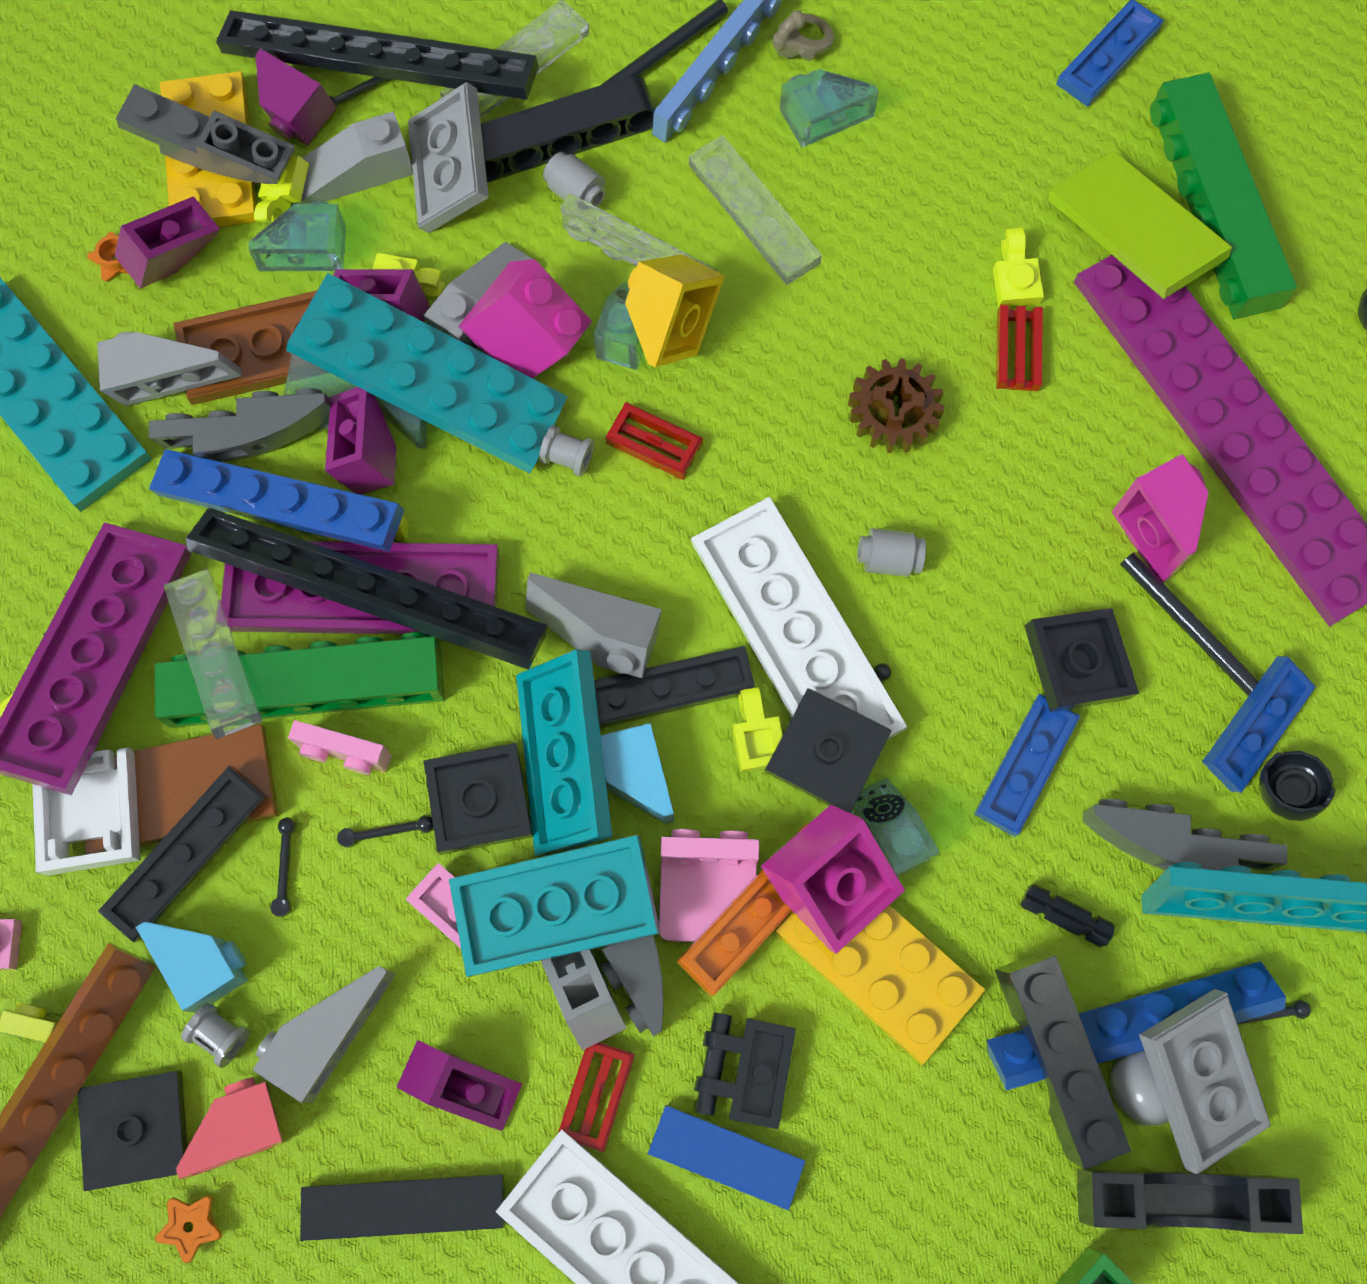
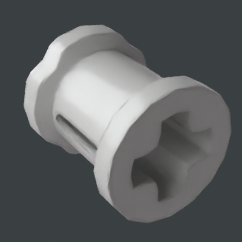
(566, 450)
(215, 1035)

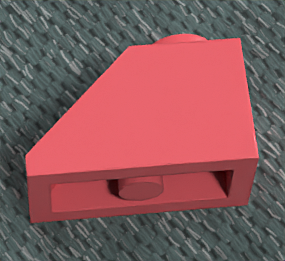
(232, 1129)

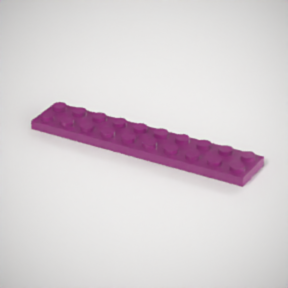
(1238, 434)

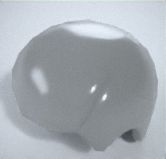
(1136, 1090)

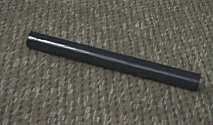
(673, 41)
(1190, 623)

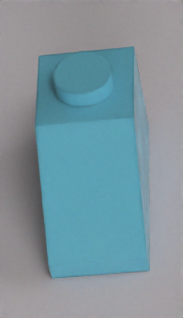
(636, 772)
(194, 964)

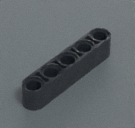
(566, 126)

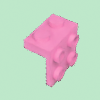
(701, 879)

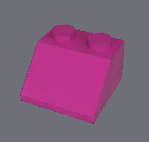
(525, 319)
(1164, 515)
(834, 877)

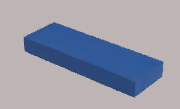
(1109, 52)
(1259, 724)
(1026, 766)
(726, 1157)

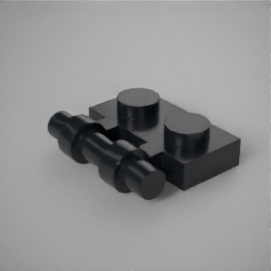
(760, 1074)

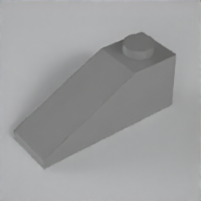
(357, 160)
(467, 290)
(148, 367)
(608, 626)
(584, 997)
(314, 1042)

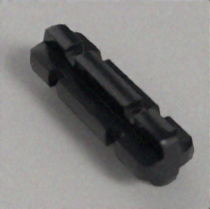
(1068, 915)

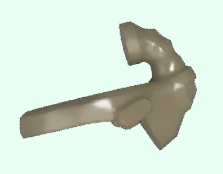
(791, 43)

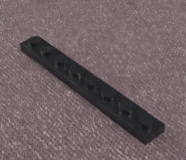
(379, 54)
(367, 588)

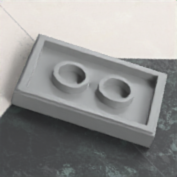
(448, 158)
(1205, 1080)

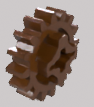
(875, 408)

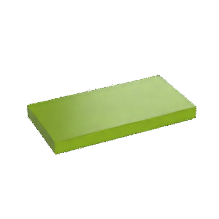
(1139, 224)

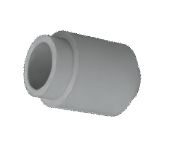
(573, 176)
(891, 552)

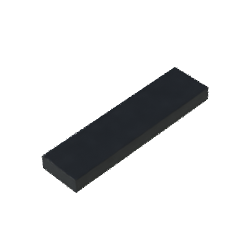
(673, 686)
(183, 853)
(401, 1207)

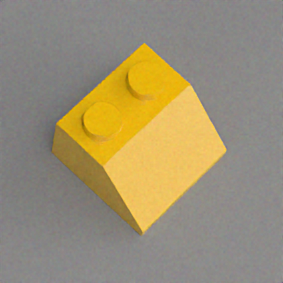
(671, 306)

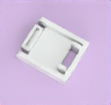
(99, 808)

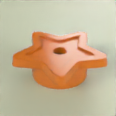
(103, 256)
(203, 1227)

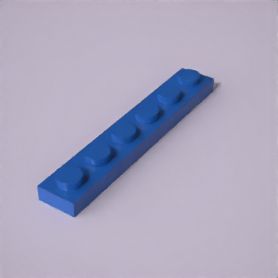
(278, 500)
(1116, 1027)

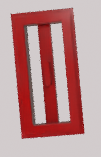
(1020, 316)
(641, 452)
(609, 1054)

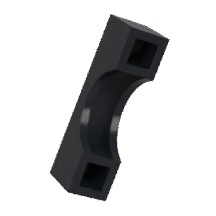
(1076, 1088)
(1189, 1200)

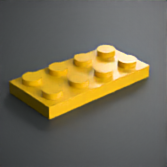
(222, 197)
(892, 979)

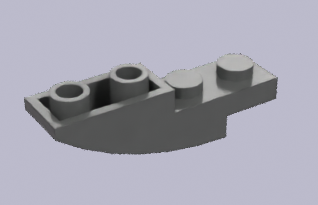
(205, 142)
(256, 428)
(1165, 838)
(638, 969)

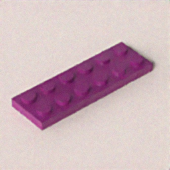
(269, 606)
(87, 657)

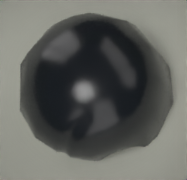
(1296, 785)

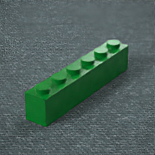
(1222, 194)
(315, 679)

